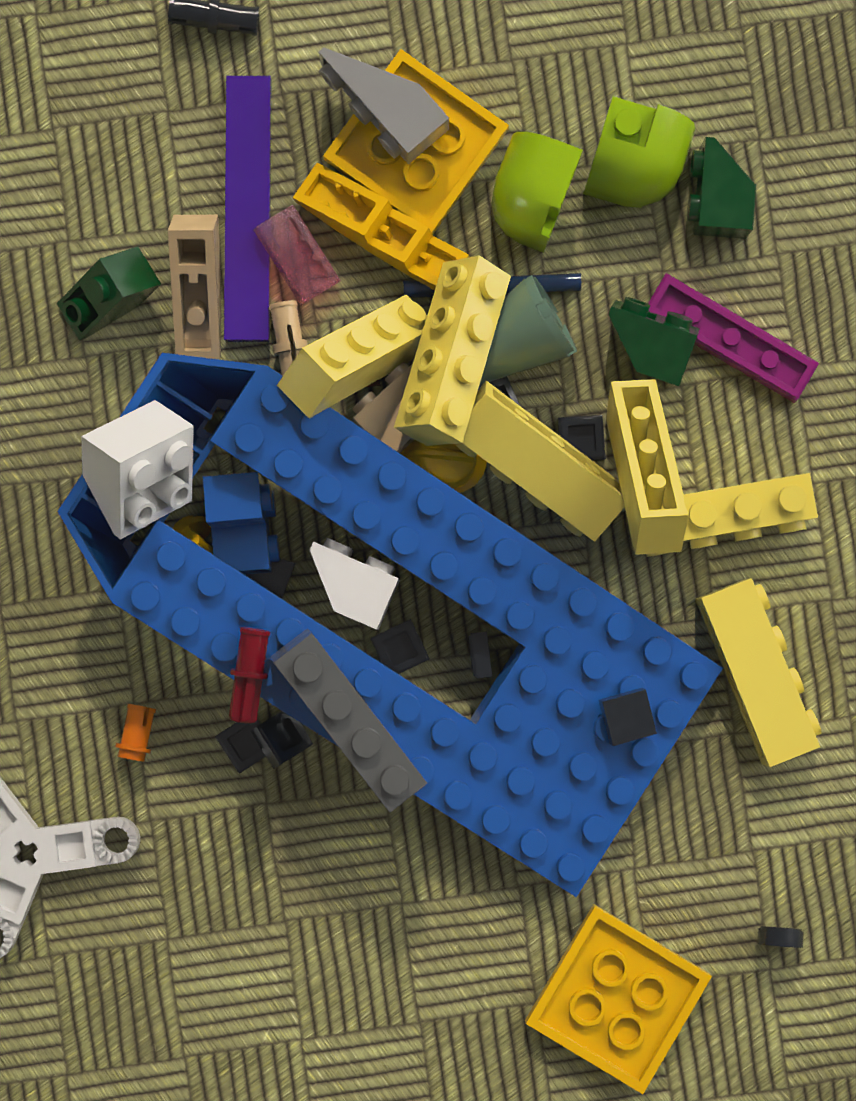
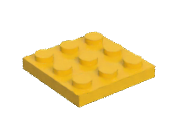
(439, 174)
(618, 999)

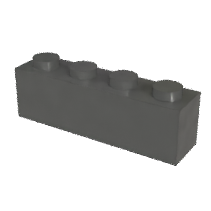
(348, 720)

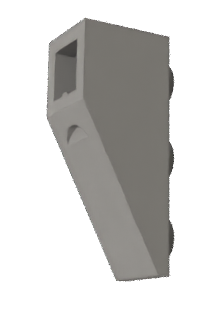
(394, 105)

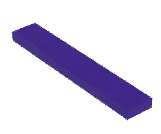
(246, 208)

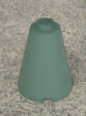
(526, 333)

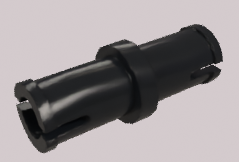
(214, 16)

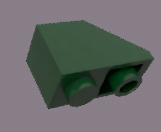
(723, 194)
(108, 292)
(654, 342)

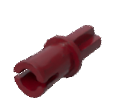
(248, 675)

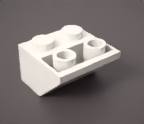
(139, 466)
(355, 587)

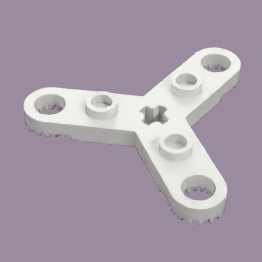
(59, 849)

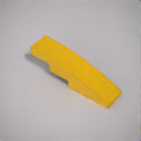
(375, 225)

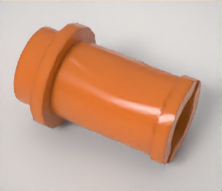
(136, 733)

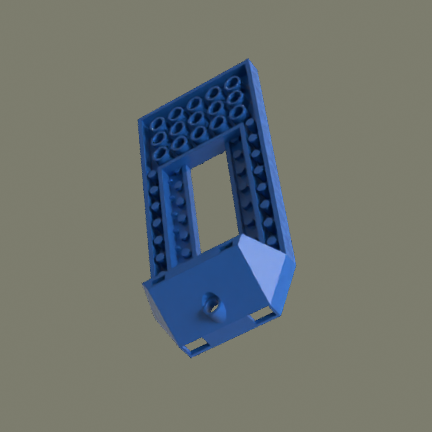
(536, 753)

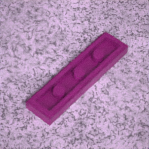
(736, 339)

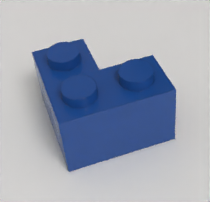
(239, 520)

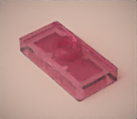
(296, 255)

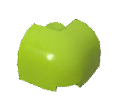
(639, 154)
(533, 187)

